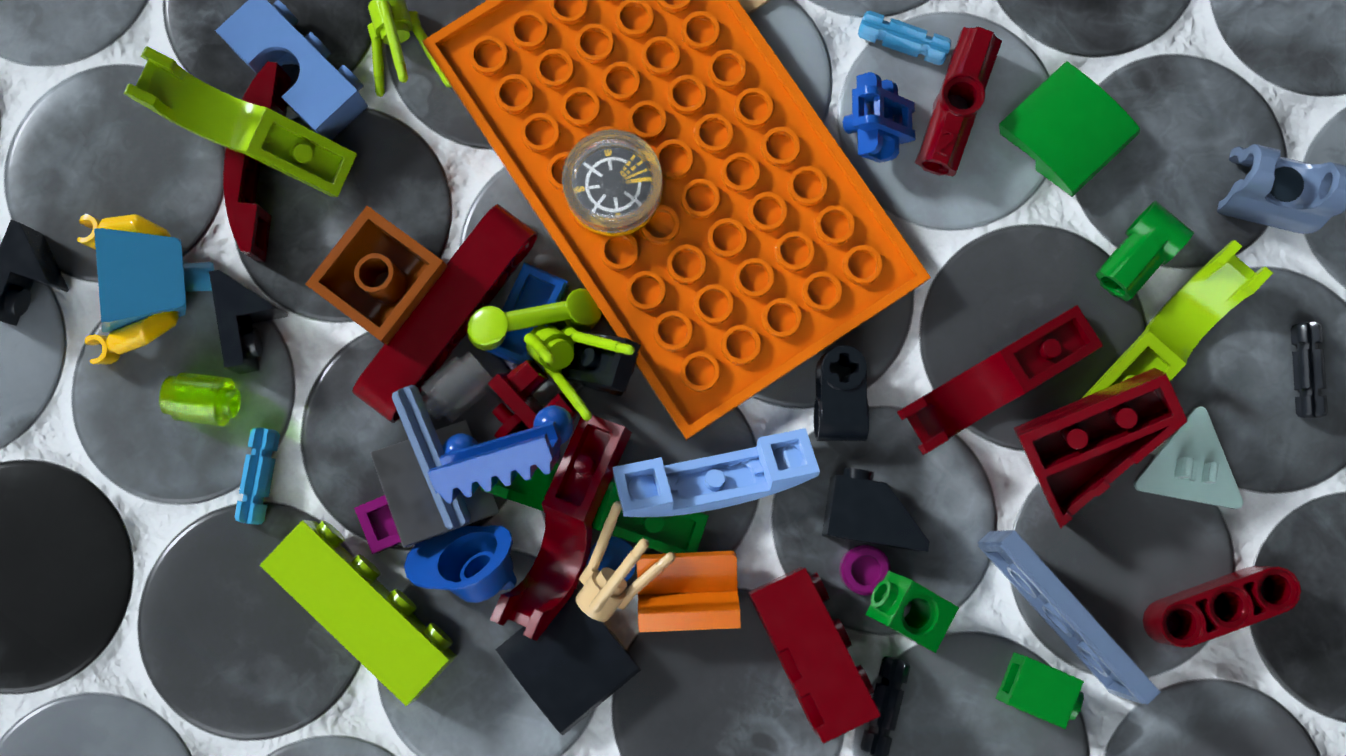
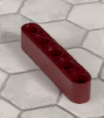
(442, 317)

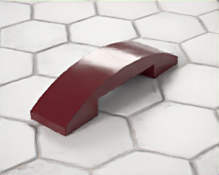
(240, 173)

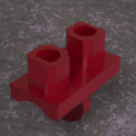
(517, 391)

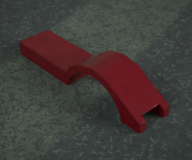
(1001, 378)
(569, 516)

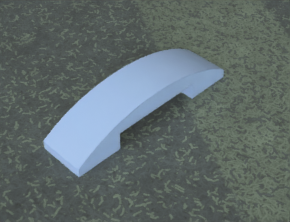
(718, 480)

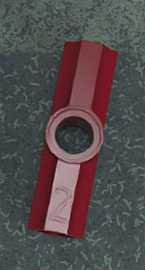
(967, 77)

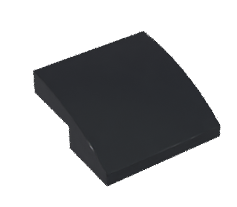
(569, 666)

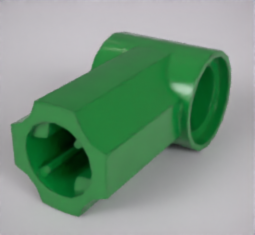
(1150, 242)

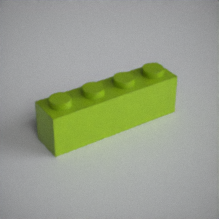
(359, 610)

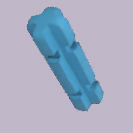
(904, 37)
(257, 476)

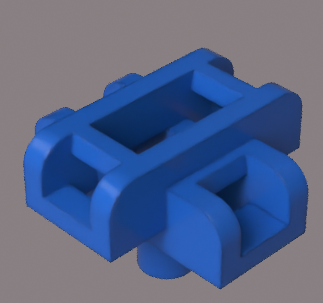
(873, 111)

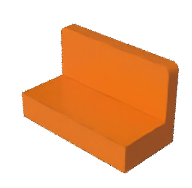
(690, 593)

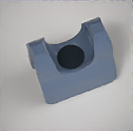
(1284, 191)

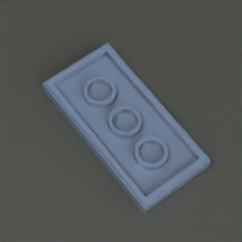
(1067, 616)

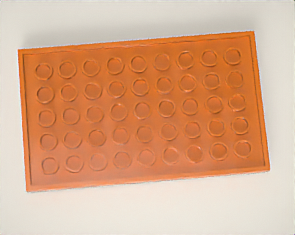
(761, 218)

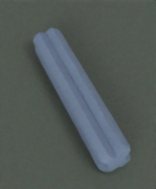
(427, 450)

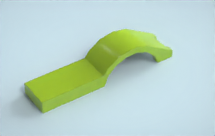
(240, 125)
(1187, 318)

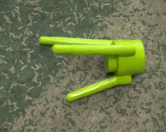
(393, 25)
(555, 351)

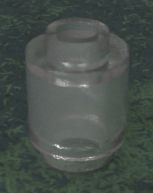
(455, 387)

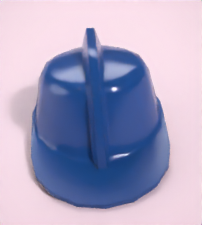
(466, 561)

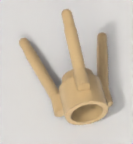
(607, 589)

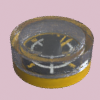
(612, 182)

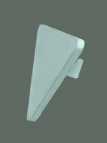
(1192, 466)

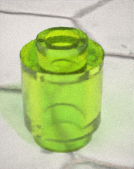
(200, 398)

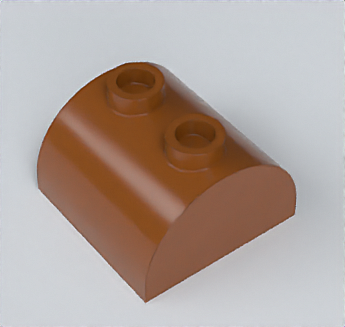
(376, 275)

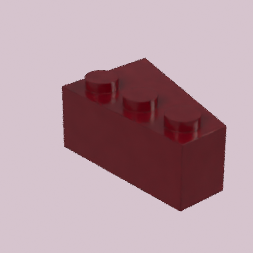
(1098, 438)
(815, 653)

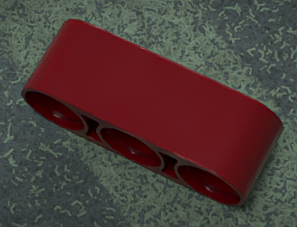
(1243, 600)

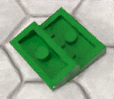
(1069, 128)

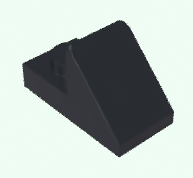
(23, 261)
(235, 313)
(602, 368)

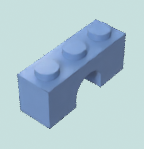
(322, 94)

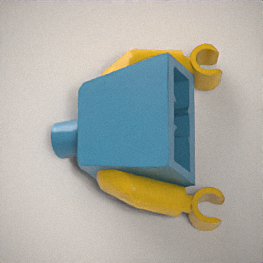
(138, 282)

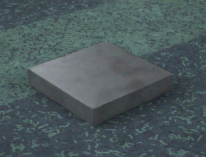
(410, 496)

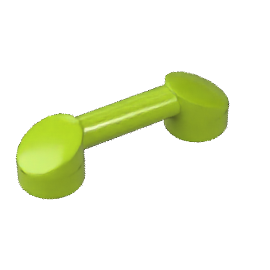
(490, 324)

